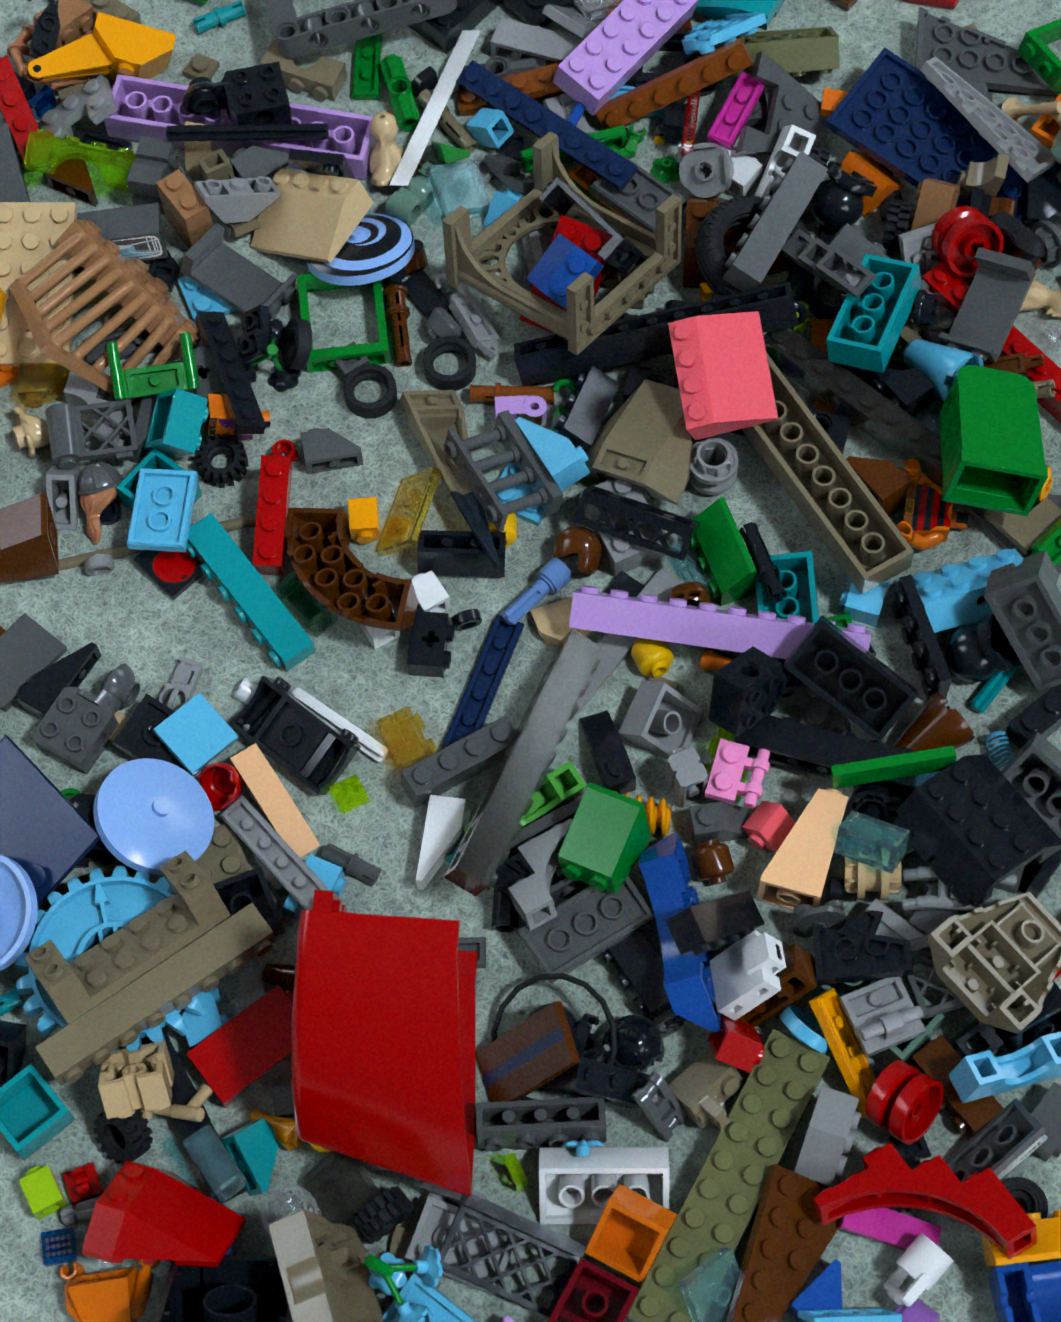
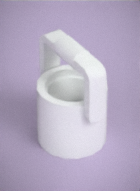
(923, 1263)

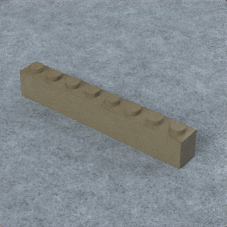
(156, 994)

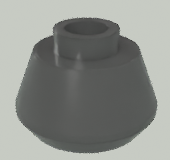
(442, 324)

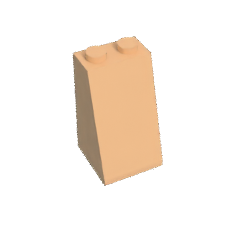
(804, 858)

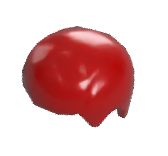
(221, 784)

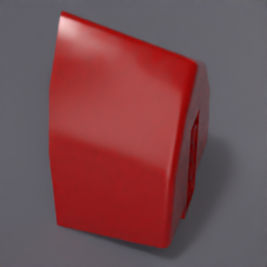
(386, 1041)

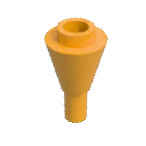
(284, 1129)

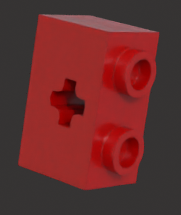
(736, 1044)

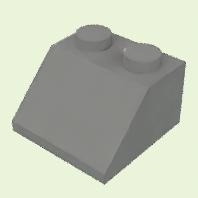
(660, 719)

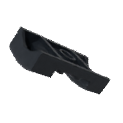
(295, 735)

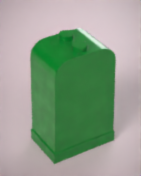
(992, 441)

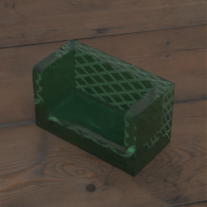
(304, 606)

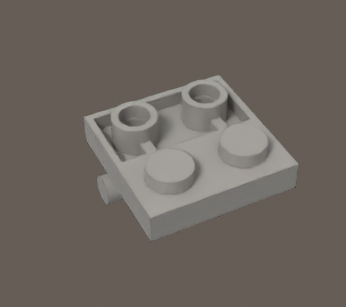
(882, 1015)

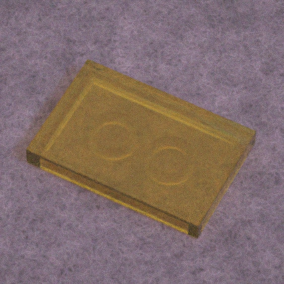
(408, 511)

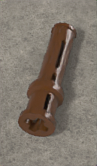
(397, 314)

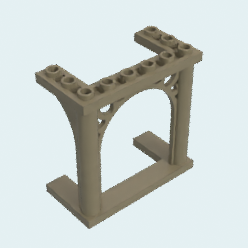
(582, 320)

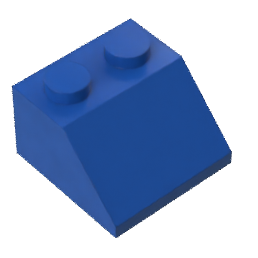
(560, 267)

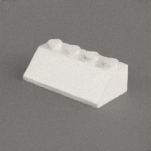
(579, 1187)

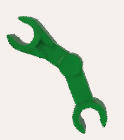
(634, 138)

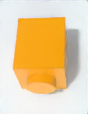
(364, 519)

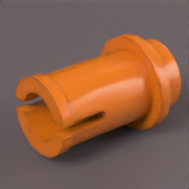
(712, 661)

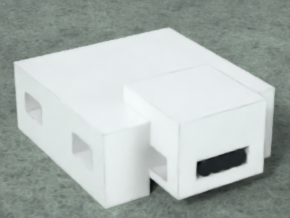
(746, 974)

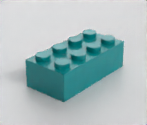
(872, 323)

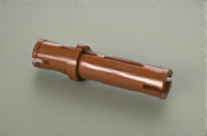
(487, 393)

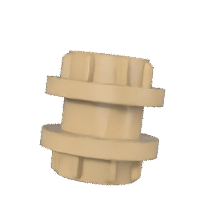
(863, 877)

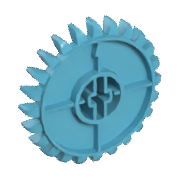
(84, 920)

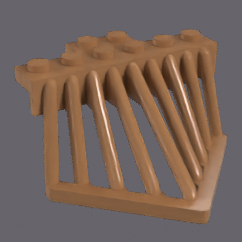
(128, 285)

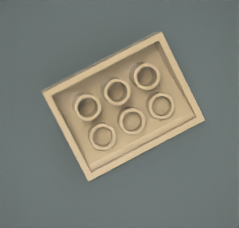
(311, 215)

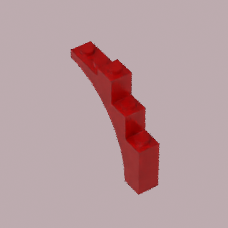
(931, 1186)

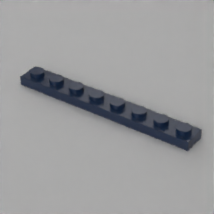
(541, 120)

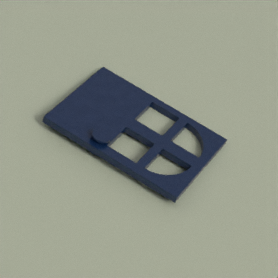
(39, 823)

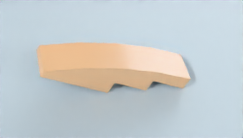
(274, 800)

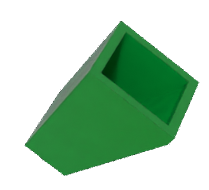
(604, 839)

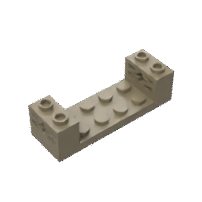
(135, 947)

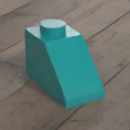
(254, 1152)

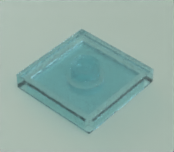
(456, 186)
(711, 1287)

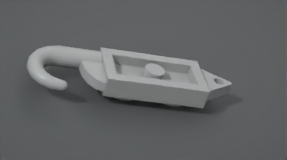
(471, 318)

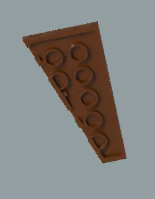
(781, 1247)

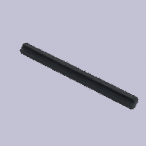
(247, 132)

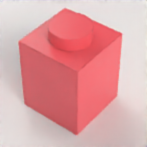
(768, 826)

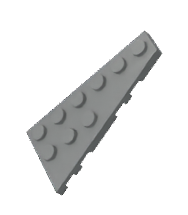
(1027, 153)

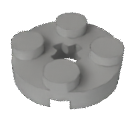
(722, 170)

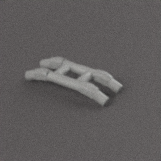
(943, 901)

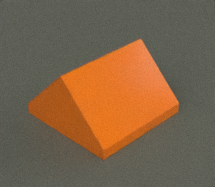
(873, 171)

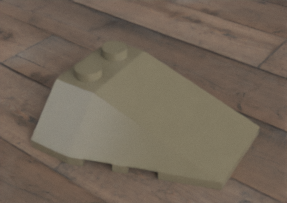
(1000, 959)

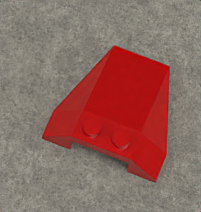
(159, 1217)

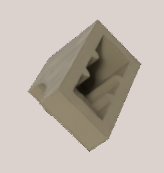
(984, 176)

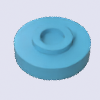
(794, 1020)

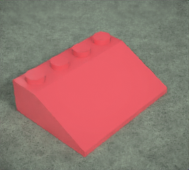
(722, 373)

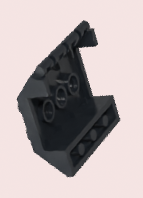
(974, 828)

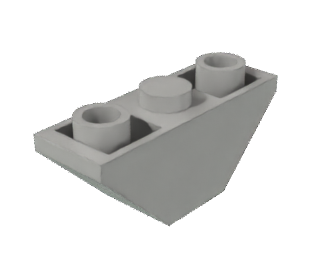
(238, 198)

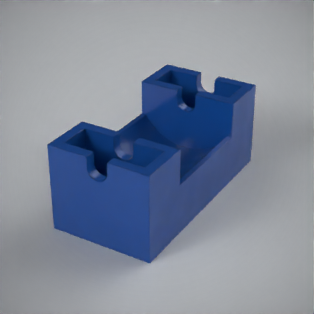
(1027, 1292)

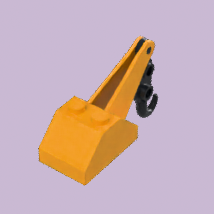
(111, 49)

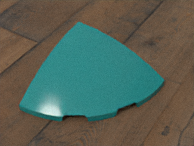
(719, 8)

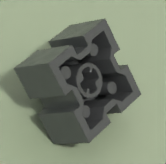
(154, 161)

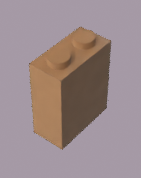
(184, 208)

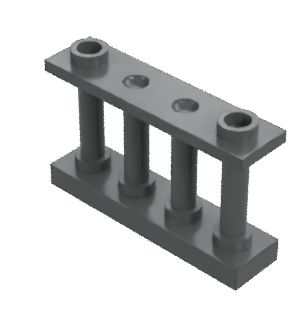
(517, 451)

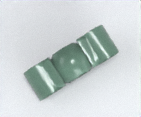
(412, 199)

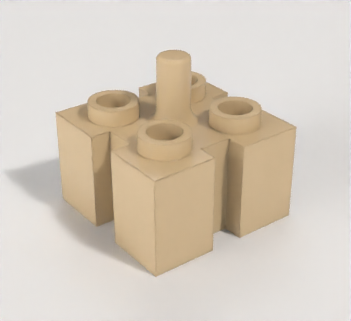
(136, 1081)

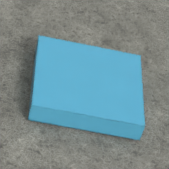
(195, 734)

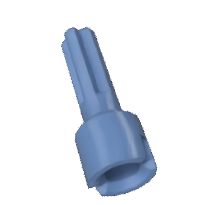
(549, 580)

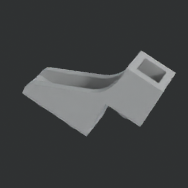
(82, 392)

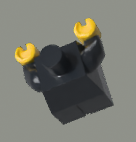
(673, 124)

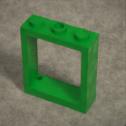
(1040, 57)
(324, 358)

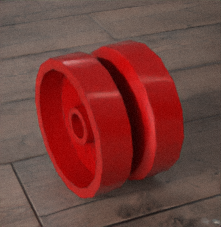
(961, 234)
(904, 1102)

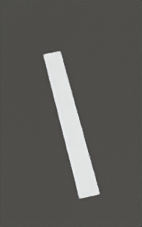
(434, 108)

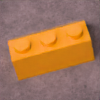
(1047, 1245)

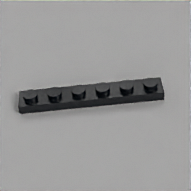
(230, 373)

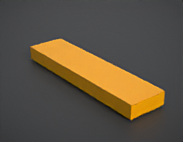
(844, 1046)

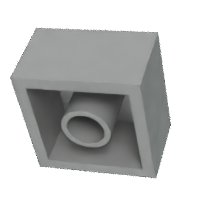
(828, 1136)

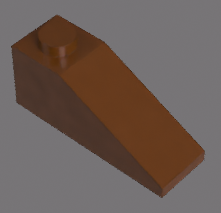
(795, 982)

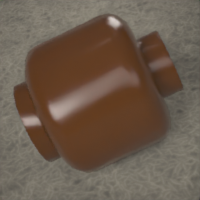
(712, 862)

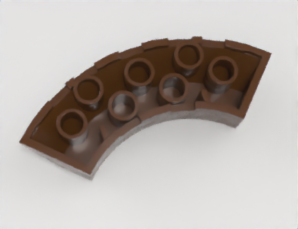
(332, 574)

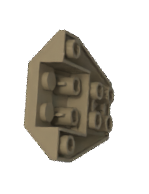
(646, 443)

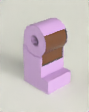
(527, 407)

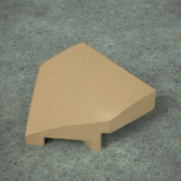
(553, 621)

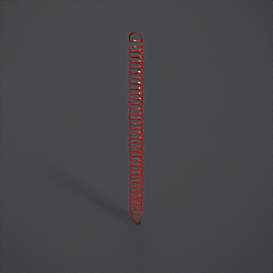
(686, 119)

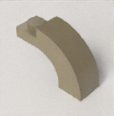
(218, 167)

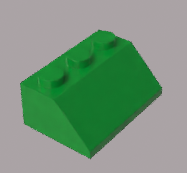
(723, 554)

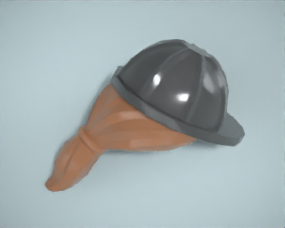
(97, 490)

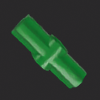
(400, 92)

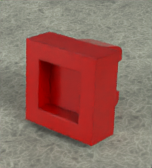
(83, 1183)

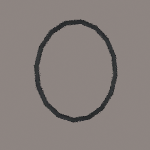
(597, 996)

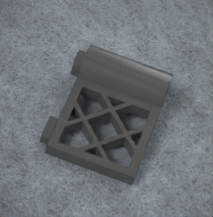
(67, 435)

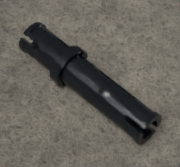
(766, 571)

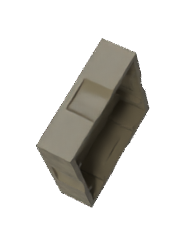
(307, 1291)

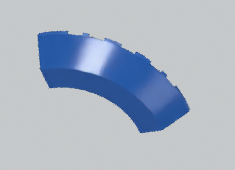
(685, 976)

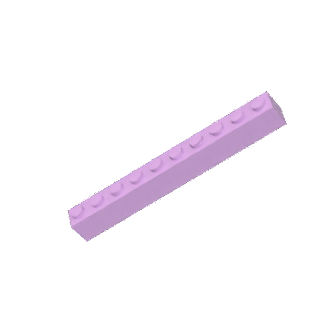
(694, 625)

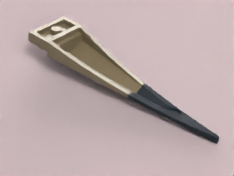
(430, 418)

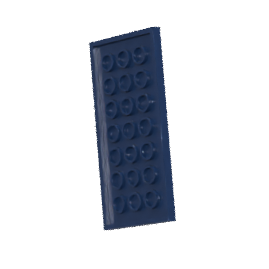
(915, 128)

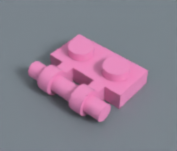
(727, 772)

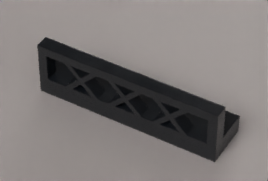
(638, 511)

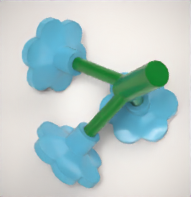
(389, 1275)

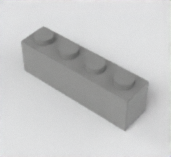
(523, 41)

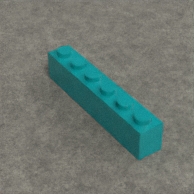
(249, 593)

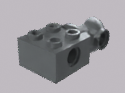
(81, 724)

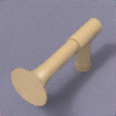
(1016, 110)
(192, 1110)

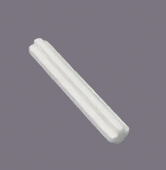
(368, 744)

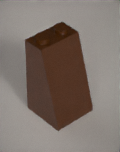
(28, 540)

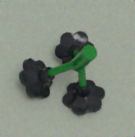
(281, 376)

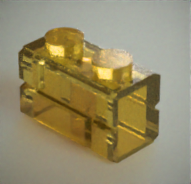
(405, 738)

